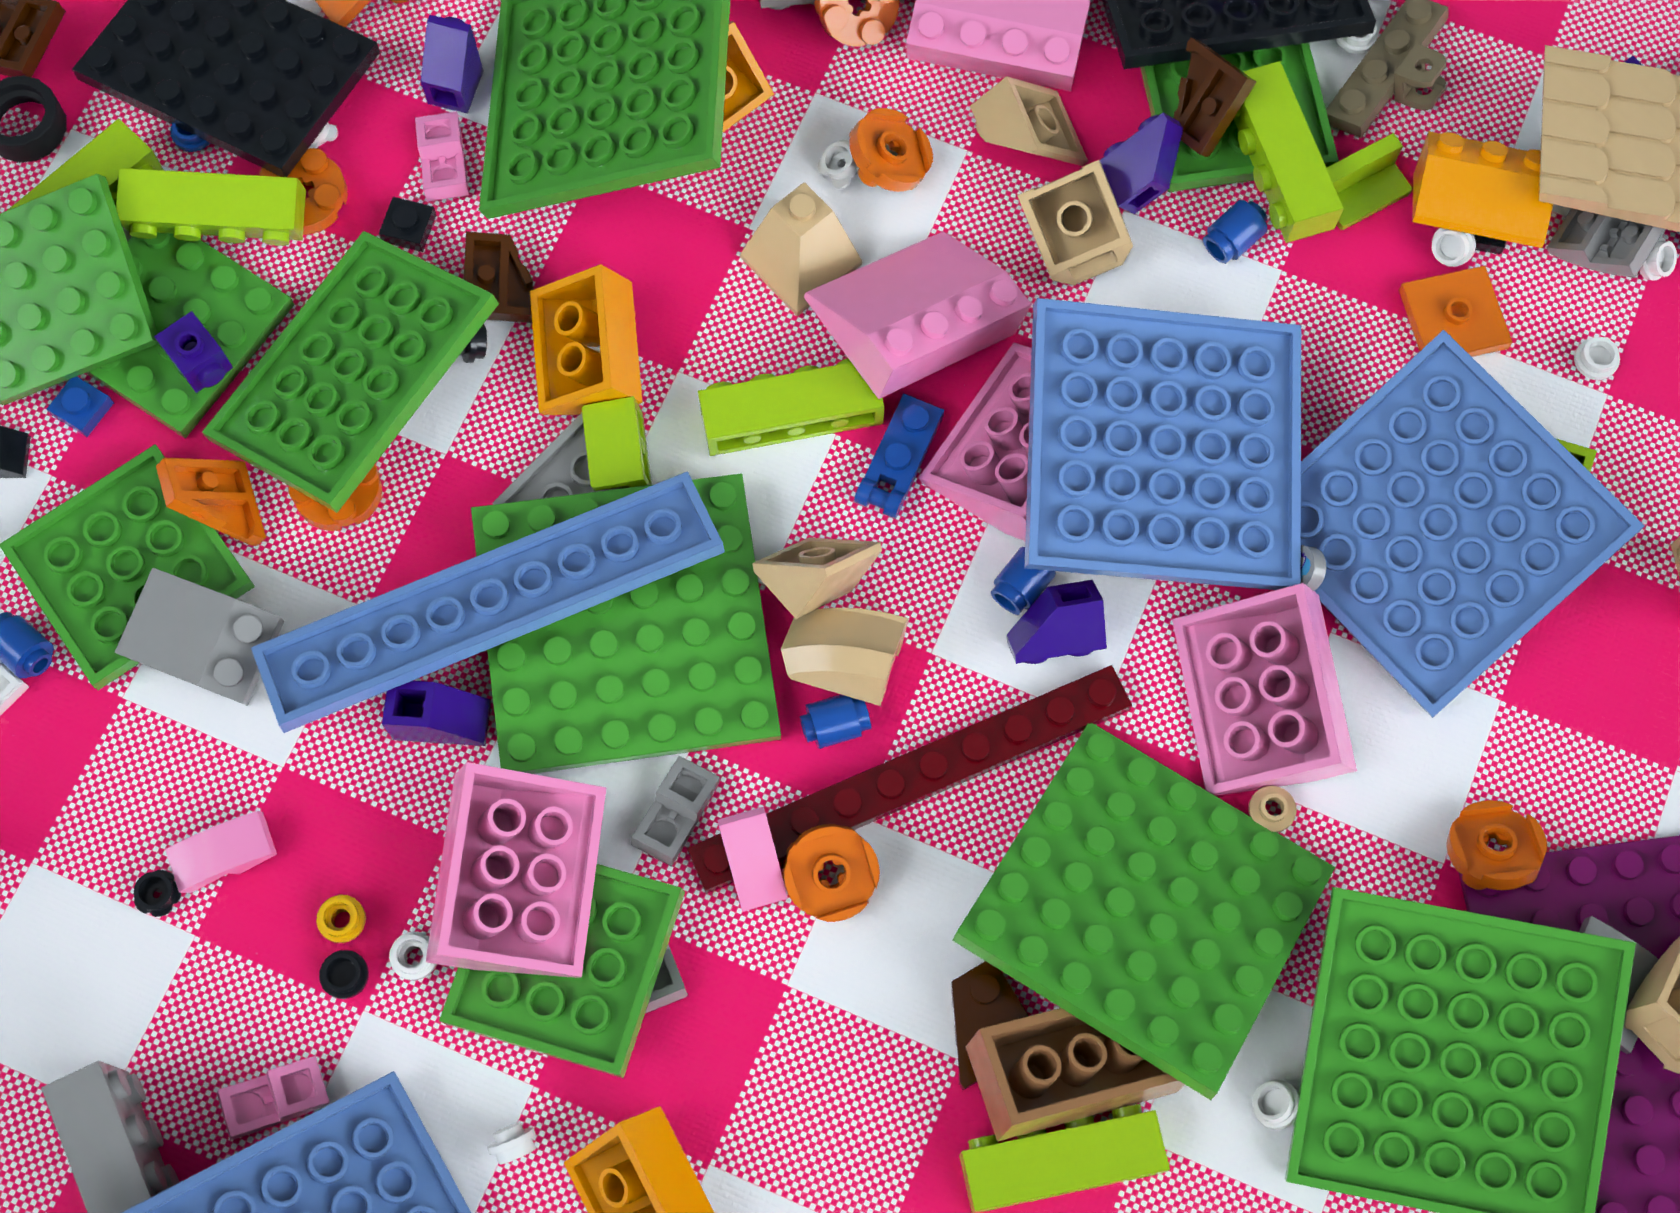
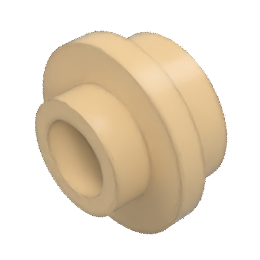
(1260, 815)

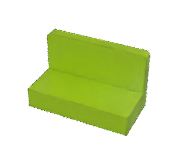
(1369, 180)
(616, 444)

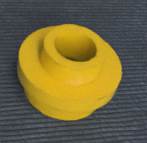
(334, 906)

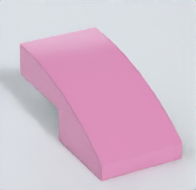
(441, 156)
(220, 850)
(752, 859)
(272, 1097)

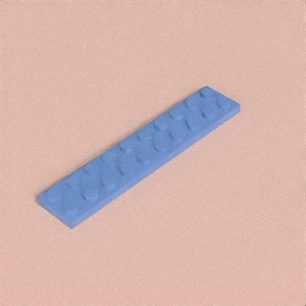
(485, 601)

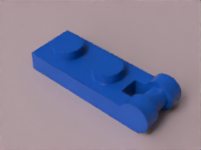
(900, 455)

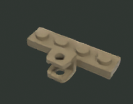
(1394, 67)

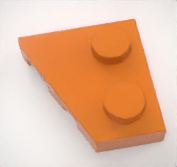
(213, 494)

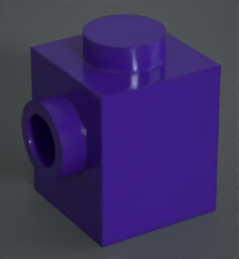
(194, 352)

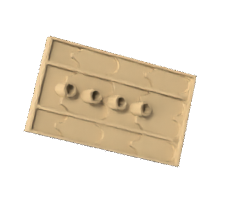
(1610, 138)

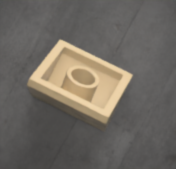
(815, 571)

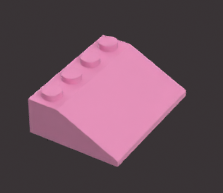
(1001, 37)
(918, 311)
(987, 450)
(1264, 692)
(516, 873)

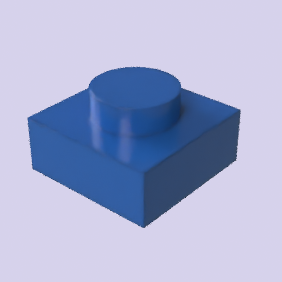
(80, 406)

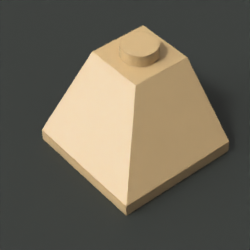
(1027, 120)
(800, 248)

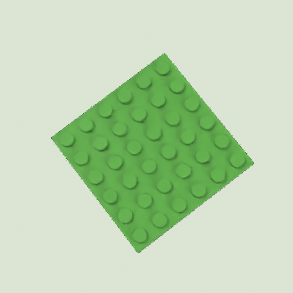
(602, 98)
(645, 671)
(1146, 909)
(1459, 1059)

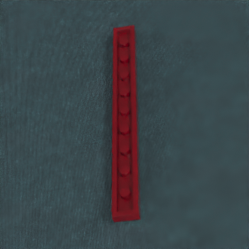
(933, 767)

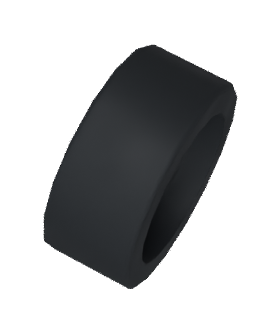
(46, 135)

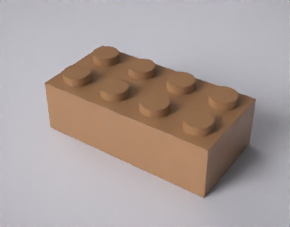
(1057, 1072)

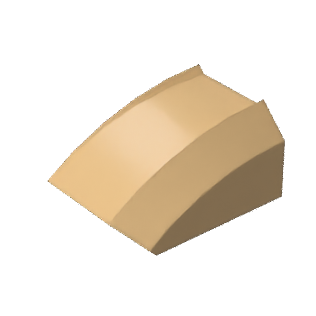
(1077, 225)
(844, 650)
(1656, 1009)

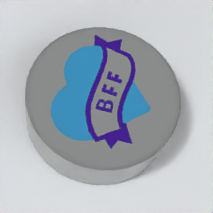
(1312, 567)

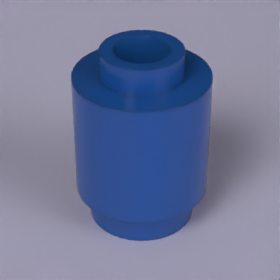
(1235, 231)
(1019, 587)
(23, 647)
(834, 720)

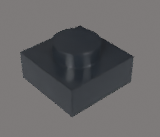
(407, 224)

